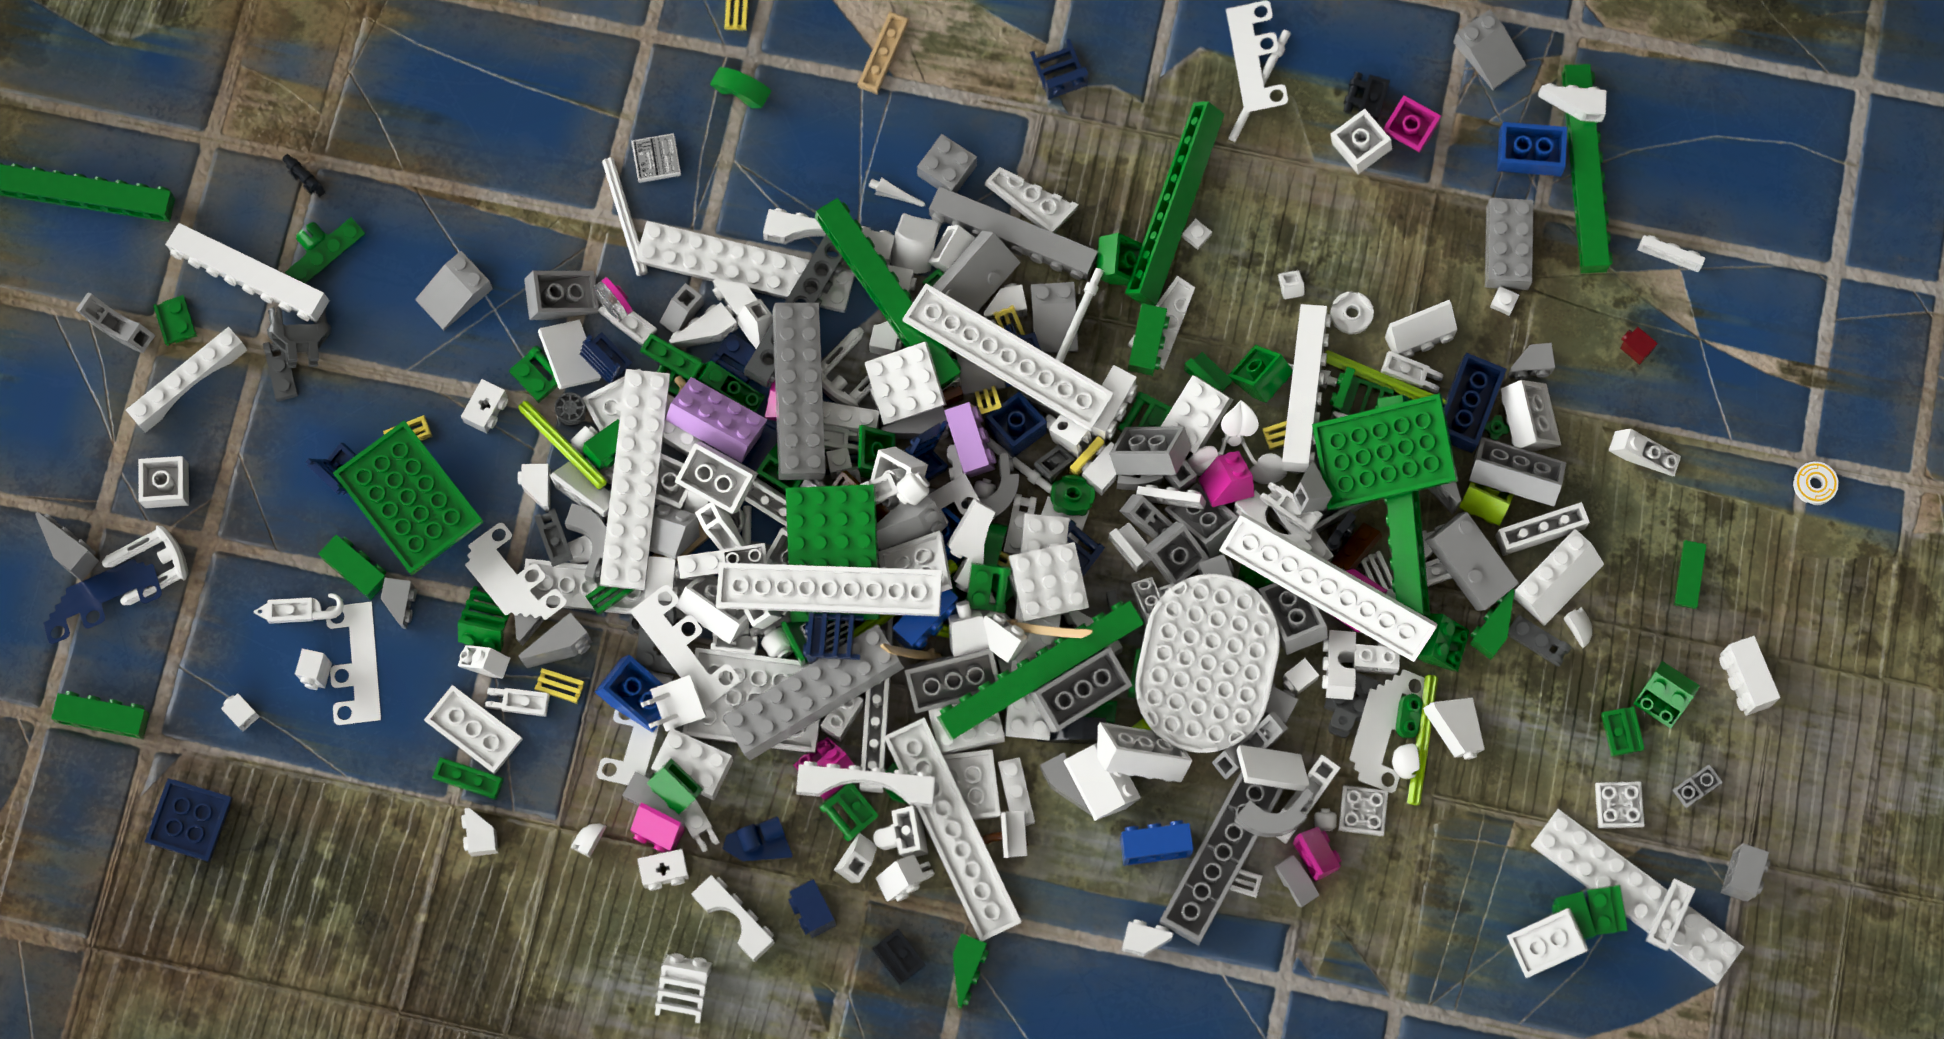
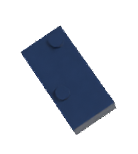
(1471, 400)

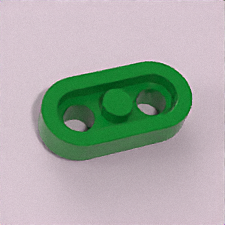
(1407, 714)

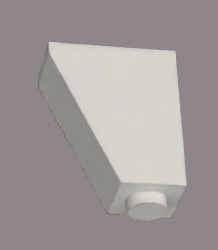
(1457, 726)

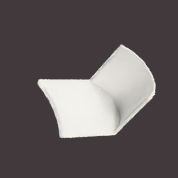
(914, 243)

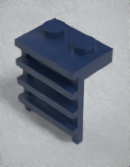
(1063, 83)
(604, 357)
(923, 449)
(325, 467)
(816, 636)

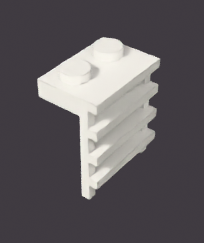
(686, 973)

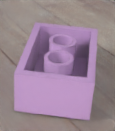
(970, 439)

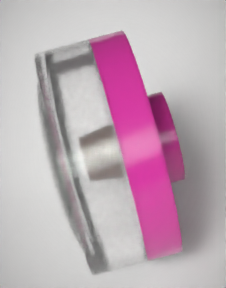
(612, 299)

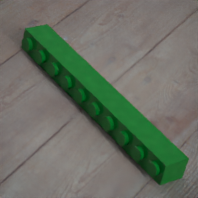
(1587, 181)
(86, 192)
(1175, 203)
(880, 283)
(1407, 542)
(1038, 671)

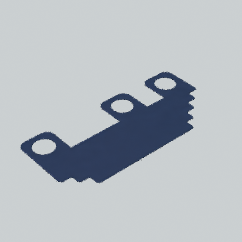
(90, 593)

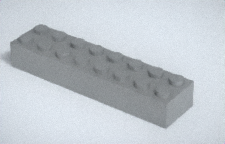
(798, 391)
(811, 694)
(1216, 863)

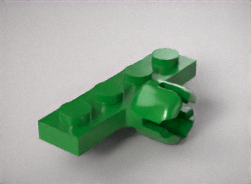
(322, 248)

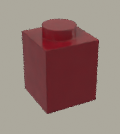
(1638, 345)

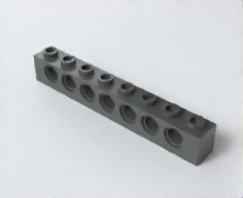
(756, 368)

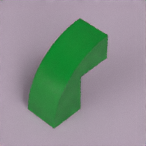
(742, 86)
(993, 544)

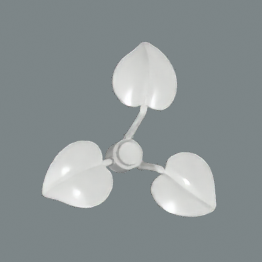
(1238, 423)

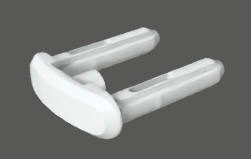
(834, 388)
(171, 552)

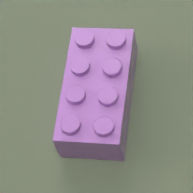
(716, 419)

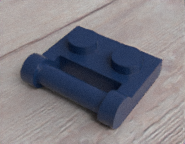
(736, 350)
(1085, 559)

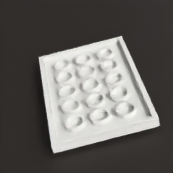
(756, 676)

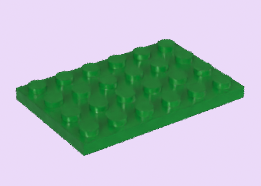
(1385, 452)
(408, 497)
(832, 529)

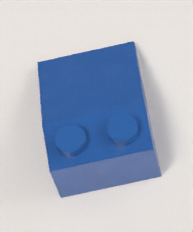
(627, 688)

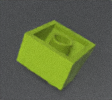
(1486, 502)

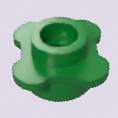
(1502, 428)

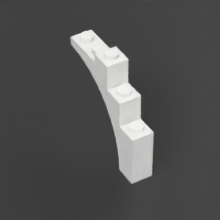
(969, 541)

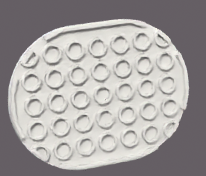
(1207, 663)

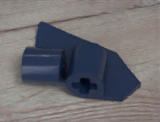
(758, 842)

